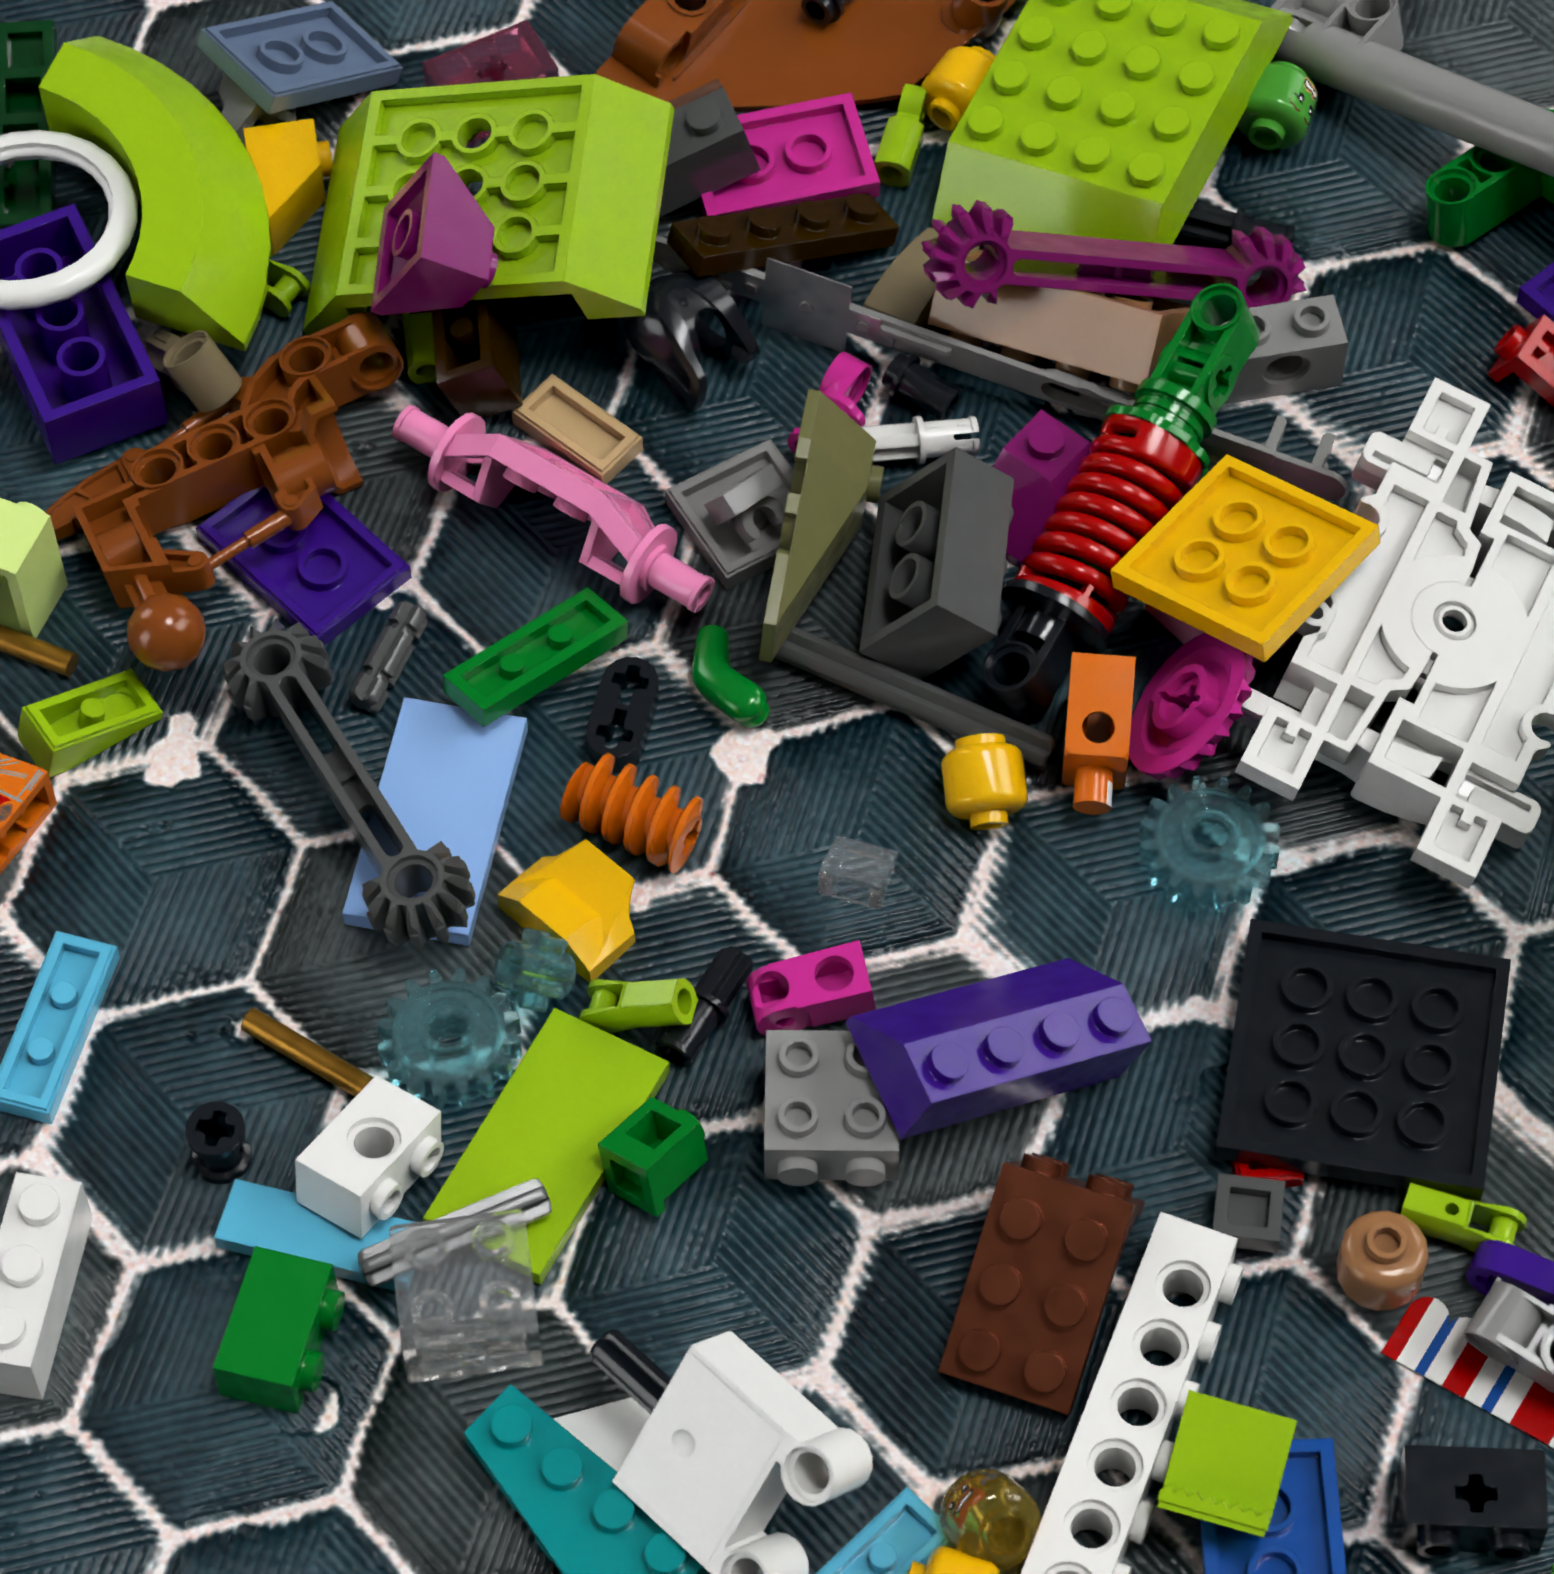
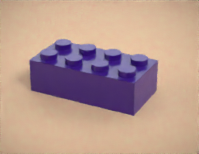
(78, 356)

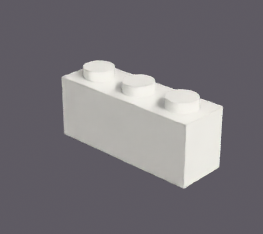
(39, 1264)

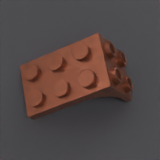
(1040, 1281)

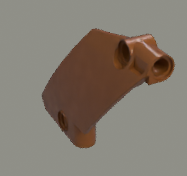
(778, 57)

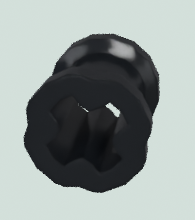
(218, 1142)

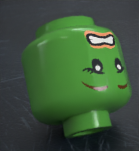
(1279, 107)

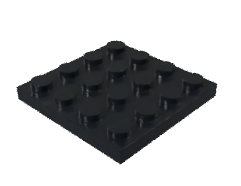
(1364, 1059)

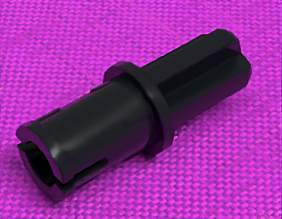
(1216, 225)
(714, 995)

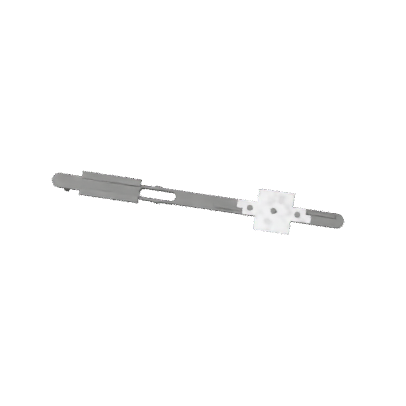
(823, 314)

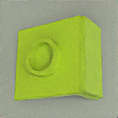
(1227, 1463)

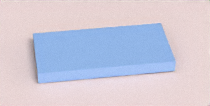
(445, 785)

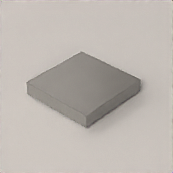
(720, 544)

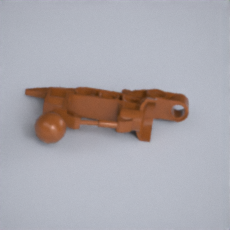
(275, 437)

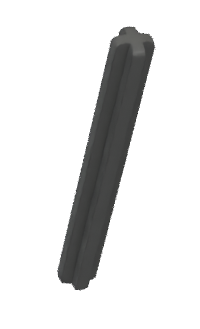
(911, 695)

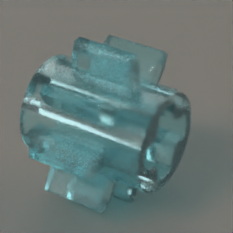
(535, 970)

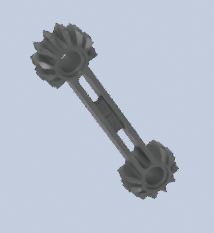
(280, 677)

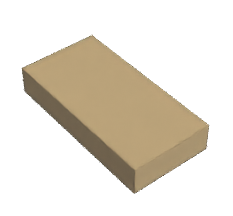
(577, 429)

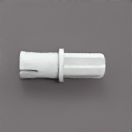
(922, 439)

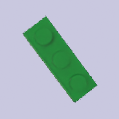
(535, 656)

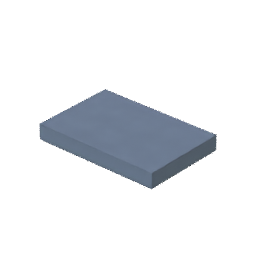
(299, 57)

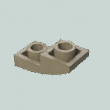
(904, 287)

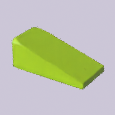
(85, 721)

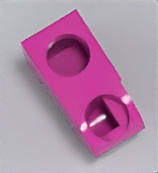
(811, 989)

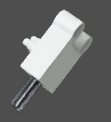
(727, 1450)

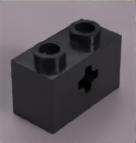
(1505, 1489)

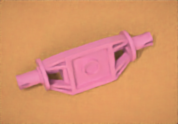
(615, 518)

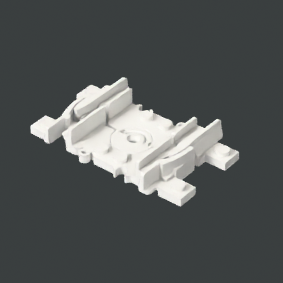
(1389, 630)

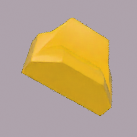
(579, 900)

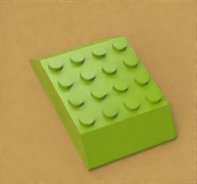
(1108, 114)

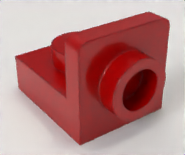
(1528, 355)

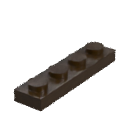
(782, 233)

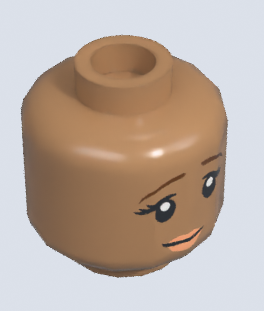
(1382, 1260)

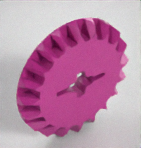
(1212, 685)

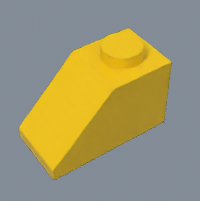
(290, 172)

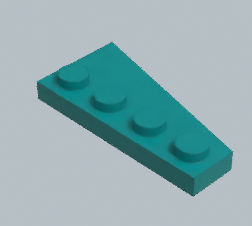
(569, 1495)

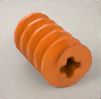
(633, 812)

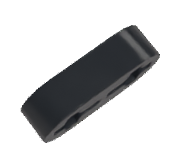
(610, 711)

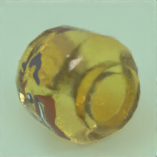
(990, 1517)

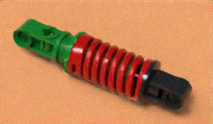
(1121, 490)

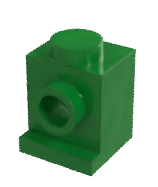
(652, 1154)

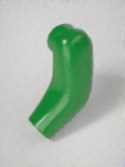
(721, 684)

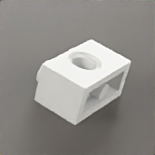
(369, 1157)

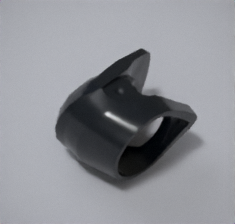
(675, 334)

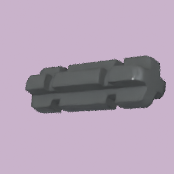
(388, 657)

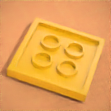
(1245, 557)

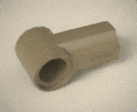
(193, 367)

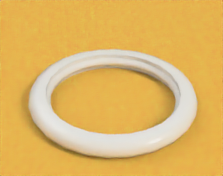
(118, 231)

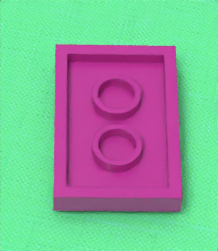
(803, 155)

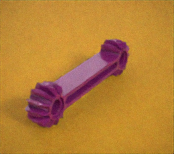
(1101, 263)

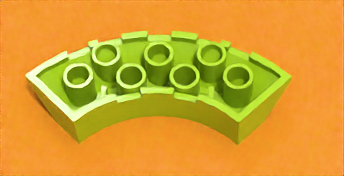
(200, 196)

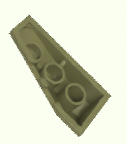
(821, 512)

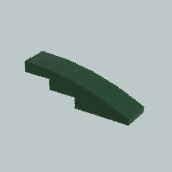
(25, 57)

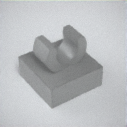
(745, 498)

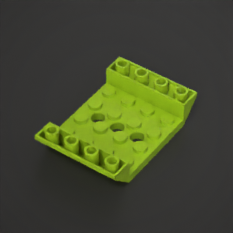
(564, 179)

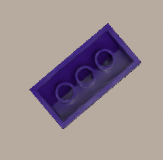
(998, 1044)

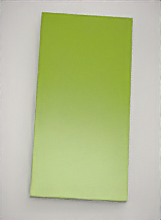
(548, 1125)

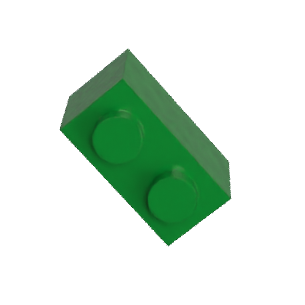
(278, 1330)

